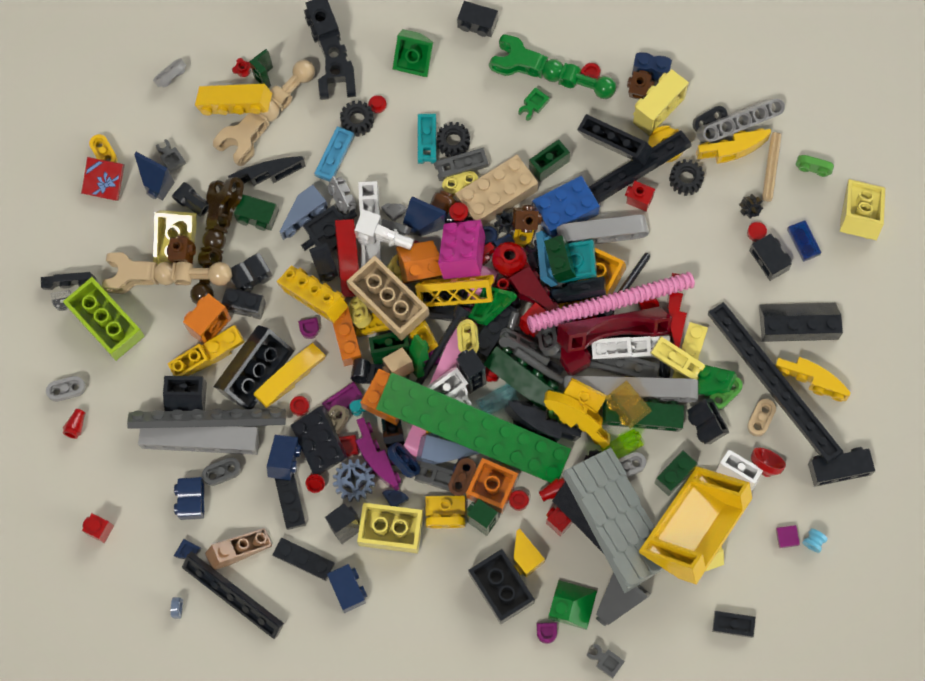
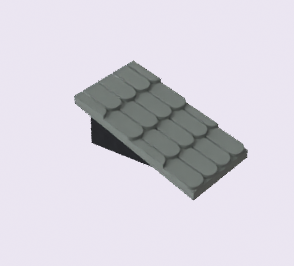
(610, 515)

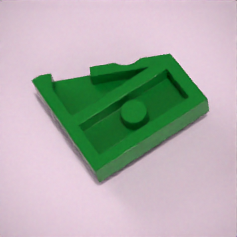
(485, 312)
(715, 380)

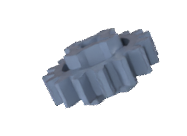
(345, 482)

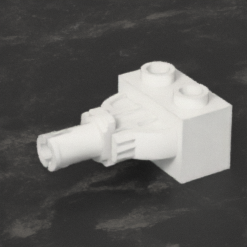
(370, 229)
(452, 385)

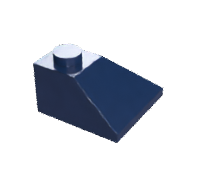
(154, 176)
(423, 217)

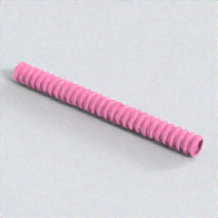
(611, 302)

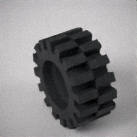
(352, 109)
(449, 130)
(689, 167)

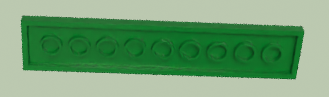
(472, 428)

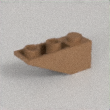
(237, 548)

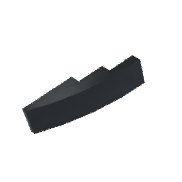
(272, 169)

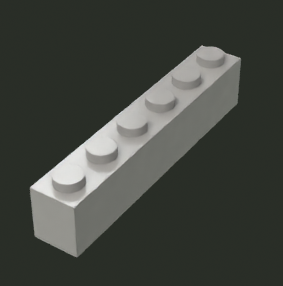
(202, 439)

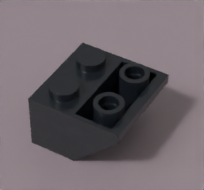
(184, 393)

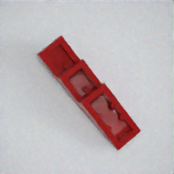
(346, 253)
(678, 317)

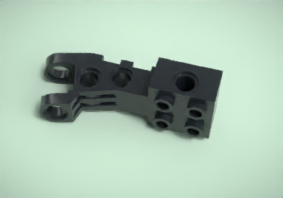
(327, 34)

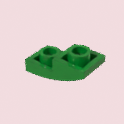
(418, 354)

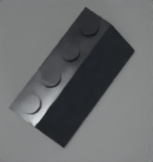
(800, 322)
(252, 366)

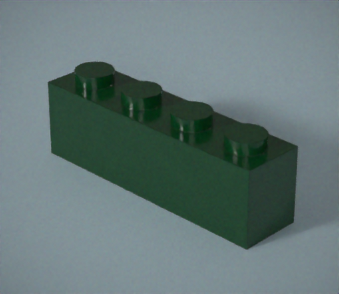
(520, 375)
(662, 417)

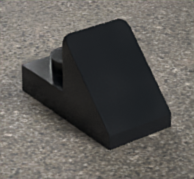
(392, 433)

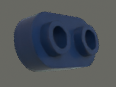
(403, 460)

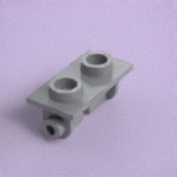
(338, 188)

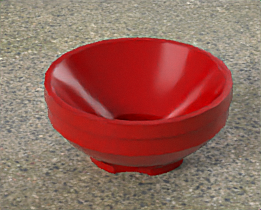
(505, 266)
(767, 461)

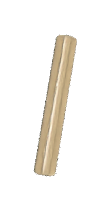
(771, 168)

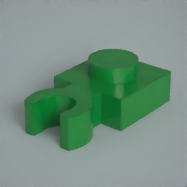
(534, 102)

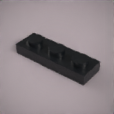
(290, 503)
(303, 559)

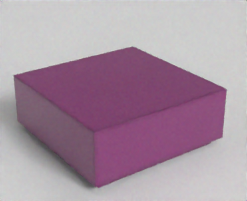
(787, 536)

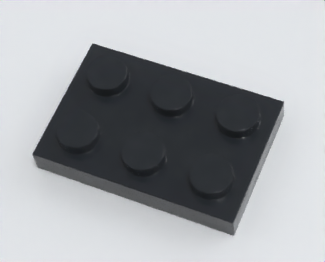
(319, 441)

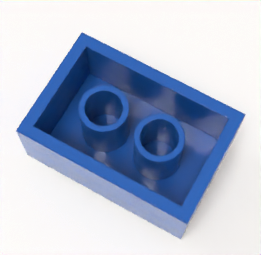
(565, 205)

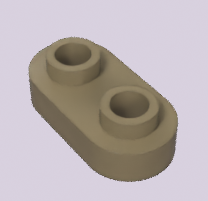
(334, 416)

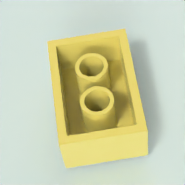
(660, 101)
(390, 528)

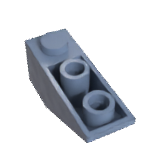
(305, 208)
(437, 451)

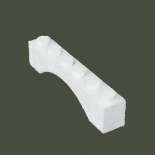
(370, 202)

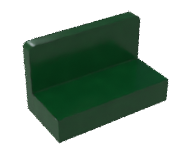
(260, 66)

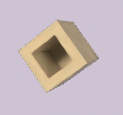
(398, 363)

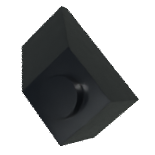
(323, 262)

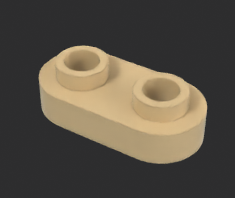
(761, 418)

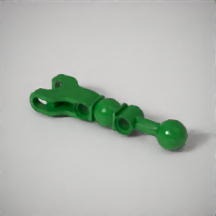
(538, 65)

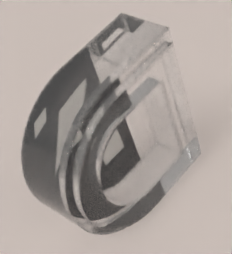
(57, 299)

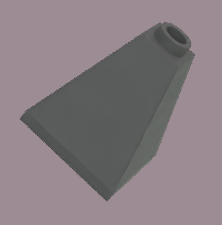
(617, 603)

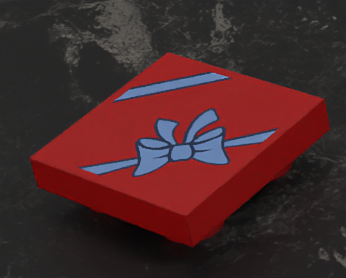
(102, 178)

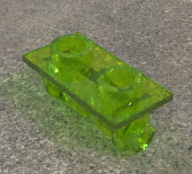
(625, 443)

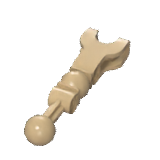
(254, 125)
(165, 273)

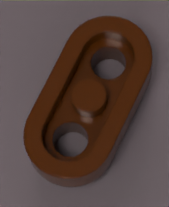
(462, 476)

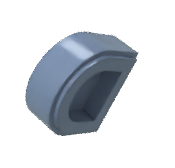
(176, 607)

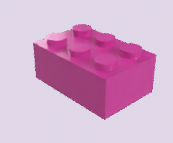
(462, 249)

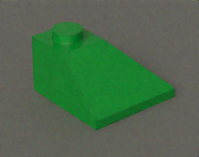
(412, 53)
(572, 604)

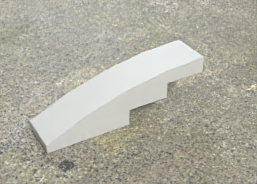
(624, 347)

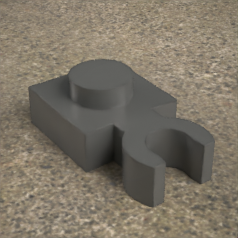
(171, 157)
(608, 662)

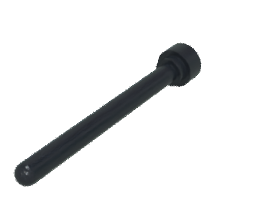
(631, 278)
(459, 315)

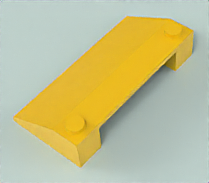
(697, 523)

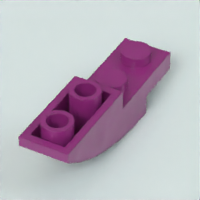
(376, 460)

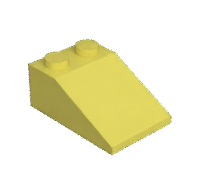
(863, 210)
(170, 225)

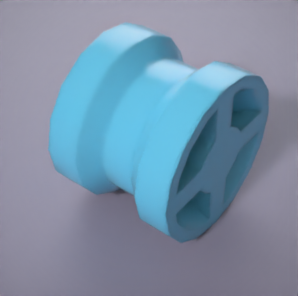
(815, 540)

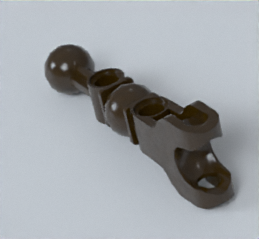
(220, 211)

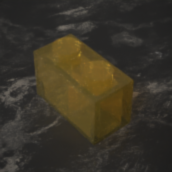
(627, 404)

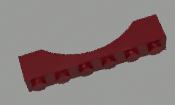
(529, 289)
(646, 322)

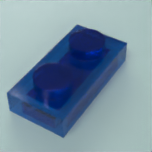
(804, 241)

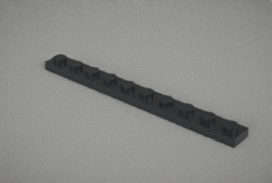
(775, 383)

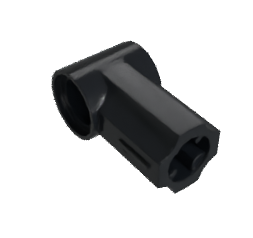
(187, 196)

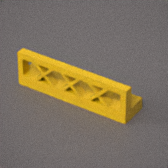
(448, 285)

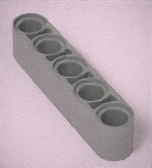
(748, 116)
(605, 229)

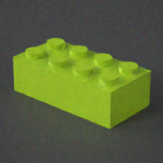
(103, 318)

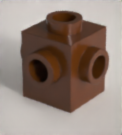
(639, 84)
(520, 216)
(181, 250)

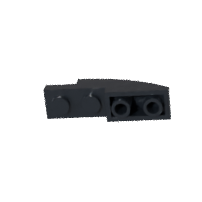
(534, 420)

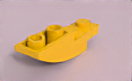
(740, 146)
(207, 354)
(820, 379)
(573, 412)

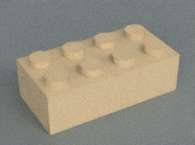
(498, 190)
(388, 298)

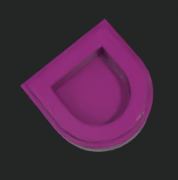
(309, 328)
(546, 632)

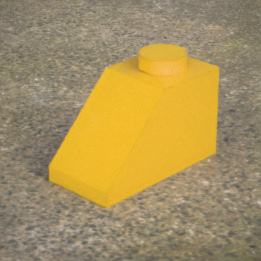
(526, 556)

